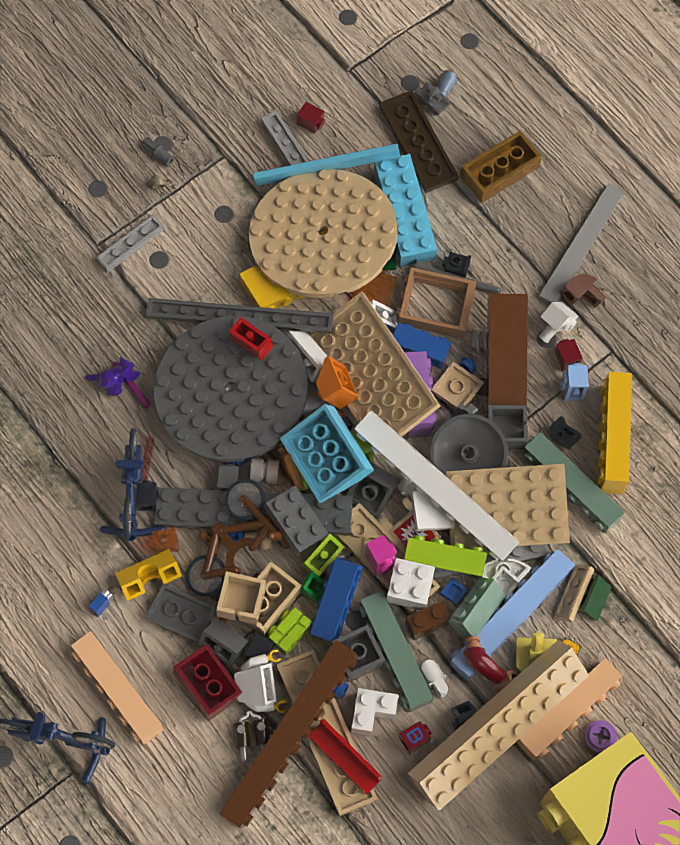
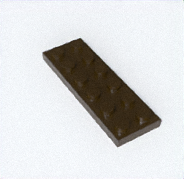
(419, 140)

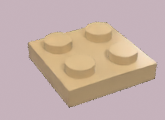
(457, 386)

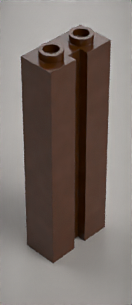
(507, 349)

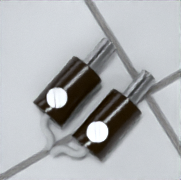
(242, 735)

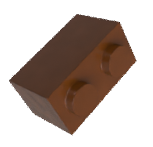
(428, 620)

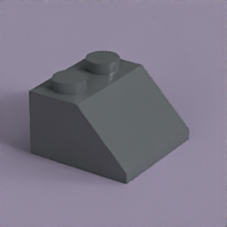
(374, 490)

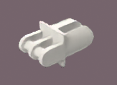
(434, 677)

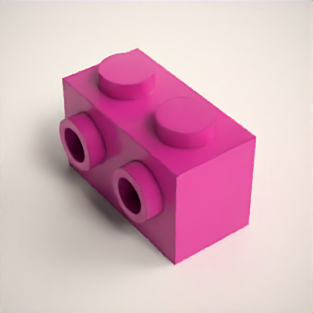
(380, 555)

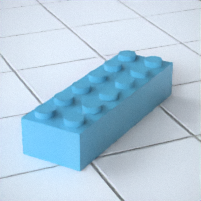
(399, 183)

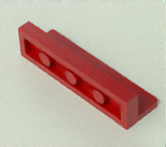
(345, 756)

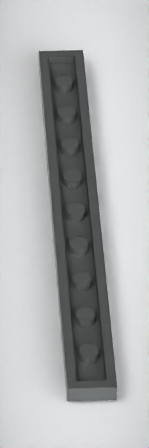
(201, 312)

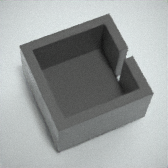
(511, 421)

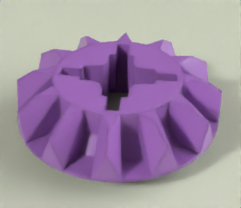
(595, 728)

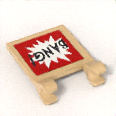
(406, 527)

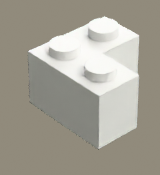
(371, 704)

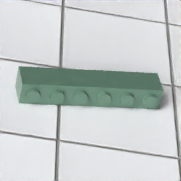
(579, 488)
(395, 651)

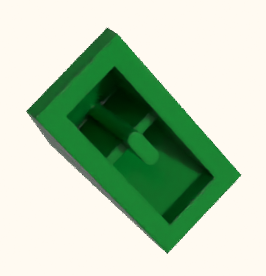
(313, 587)

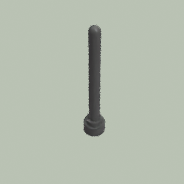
(479, 285)

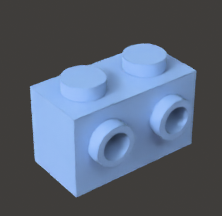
(575, 382)

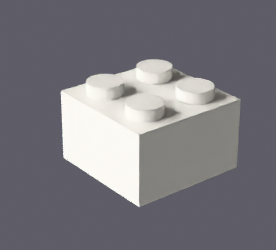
(410, 584)

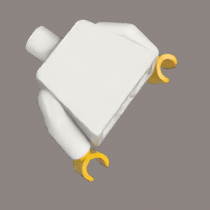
(258, 684)

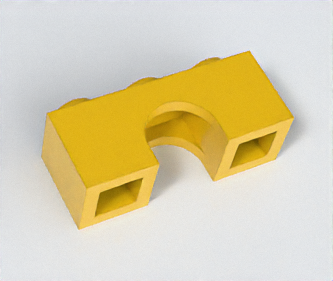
(158, 566)

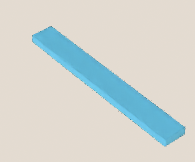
(336, 162)

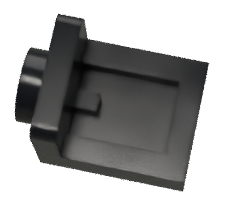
(564, 434)

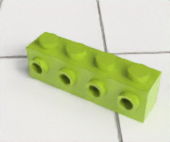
(446, 557)

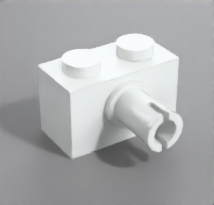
(558, 318)

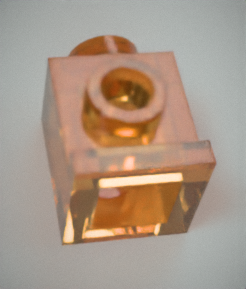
(171, 542)

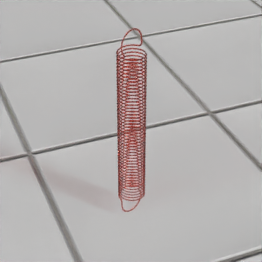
(150, 449)

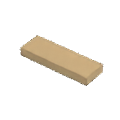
(574, 593)

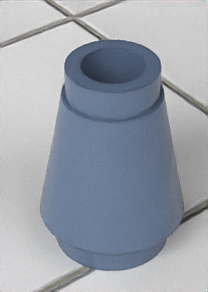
(446, 82)

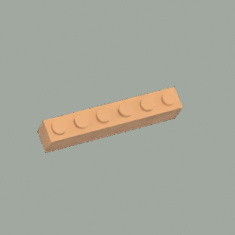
(117, 688)
(570, 709)

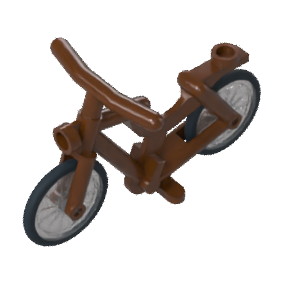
(243, 501)

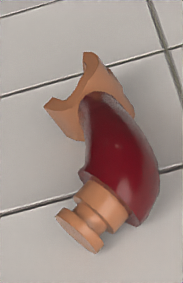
(483, 664)

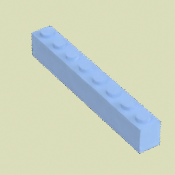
(517, 608)

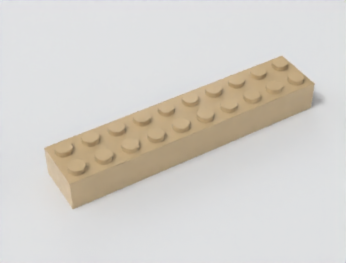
(498, 724)

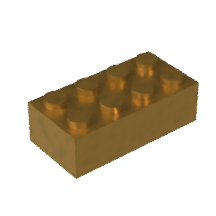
(500, 166)

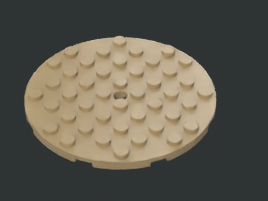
(313, 265)

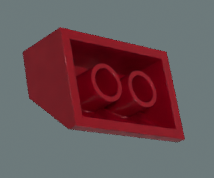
(207, 682)

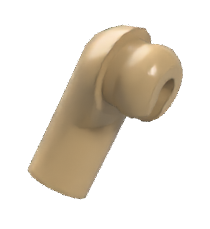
(264, 545)

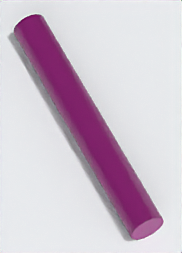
(136, 391)

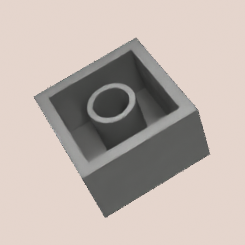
(368, 652)

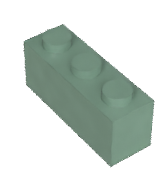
(477, 607)

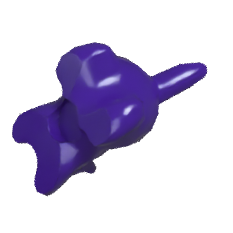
(113, 378)

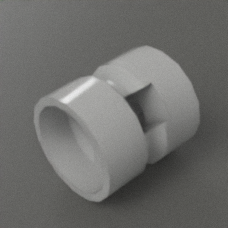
(265, 471)

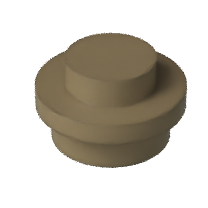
(157, 181)

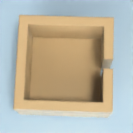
(241, 597)

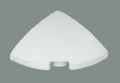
(506, 573)

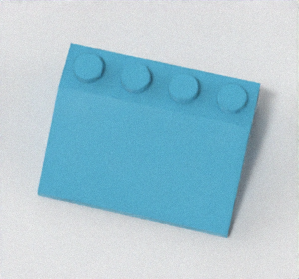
(326, 453)

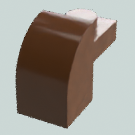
(583, 286)

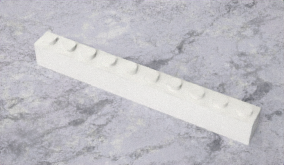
(436, 485)

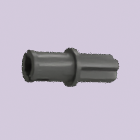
(157, 151)

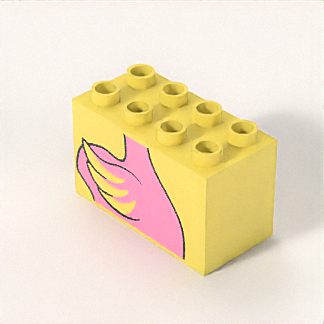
(614, 801)

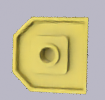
(530, 649)

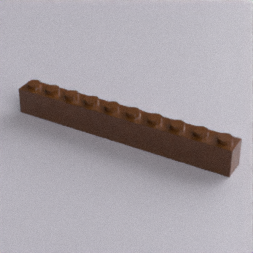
(288, 735)

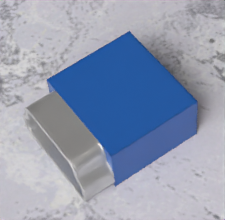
(101, 602)

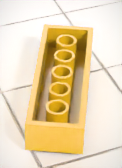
(615, 432)

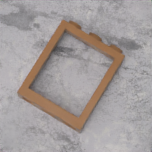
(443, 281)

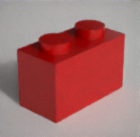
(251, 338)

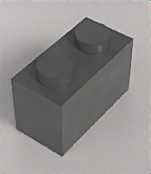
(223, 642)

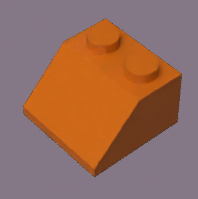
(335, 384)

